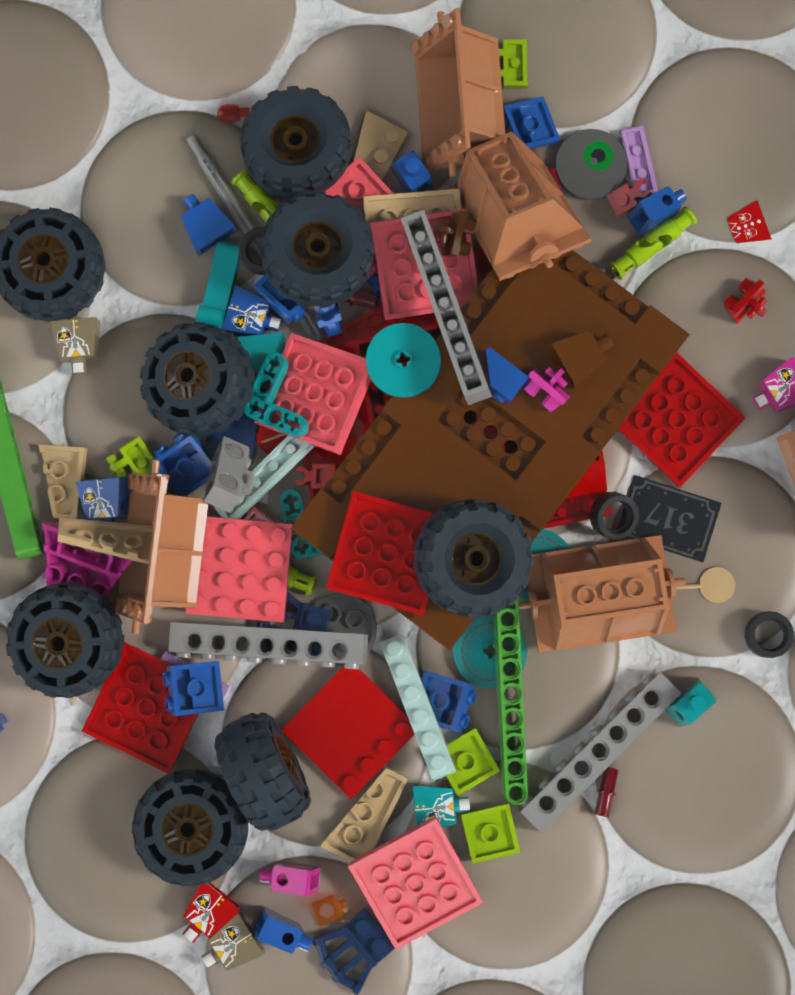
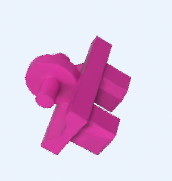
(556, 395)

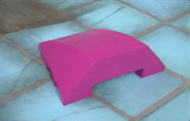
(79, 564)

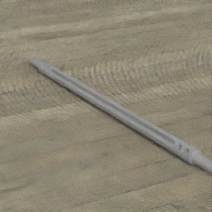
(242, 219)

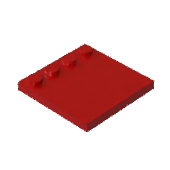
(680, 421)
(378, 553)
(133, 712)
(350, 729)

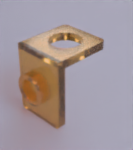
(340, 909)

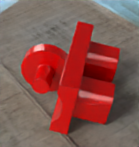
(750, 303)

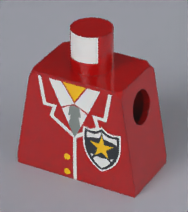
(209, 912)

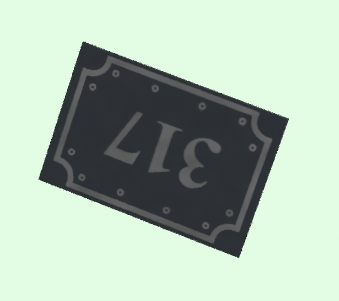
(676, 515)

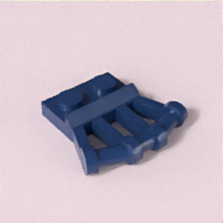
(307, 618)
(366, 937)

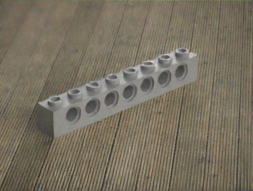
(446, 307)
(182, 633)
(665, 694)

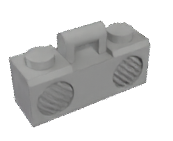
(226, 473)

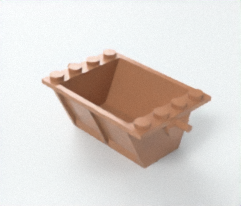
(456, 91)
(516, 207)
(175, 550)
(601, 594)

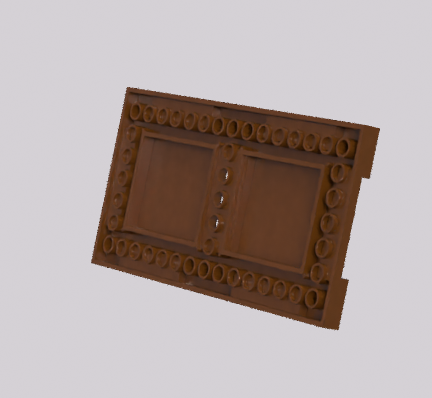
(430, 457)

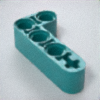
(220, 284)

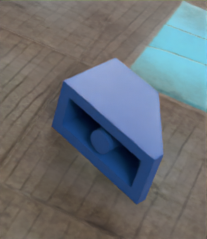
(503, 377)

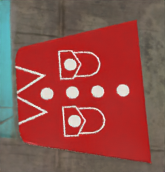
(749, 224)

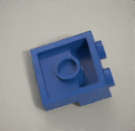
(531, 123)
(286, 309)
(184, 462)
(193, 688)
(449, 700)

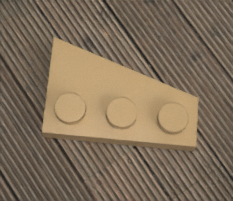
(63, 469)

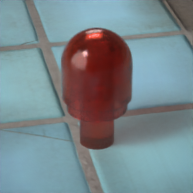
(231, 113)

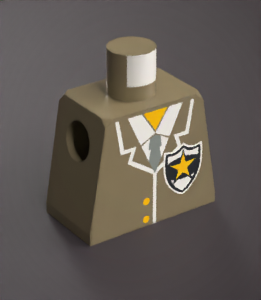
(77, 341)
(233, 944)

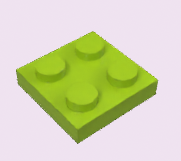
(471, 762)
(490, 833)

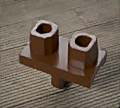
(452, 234)

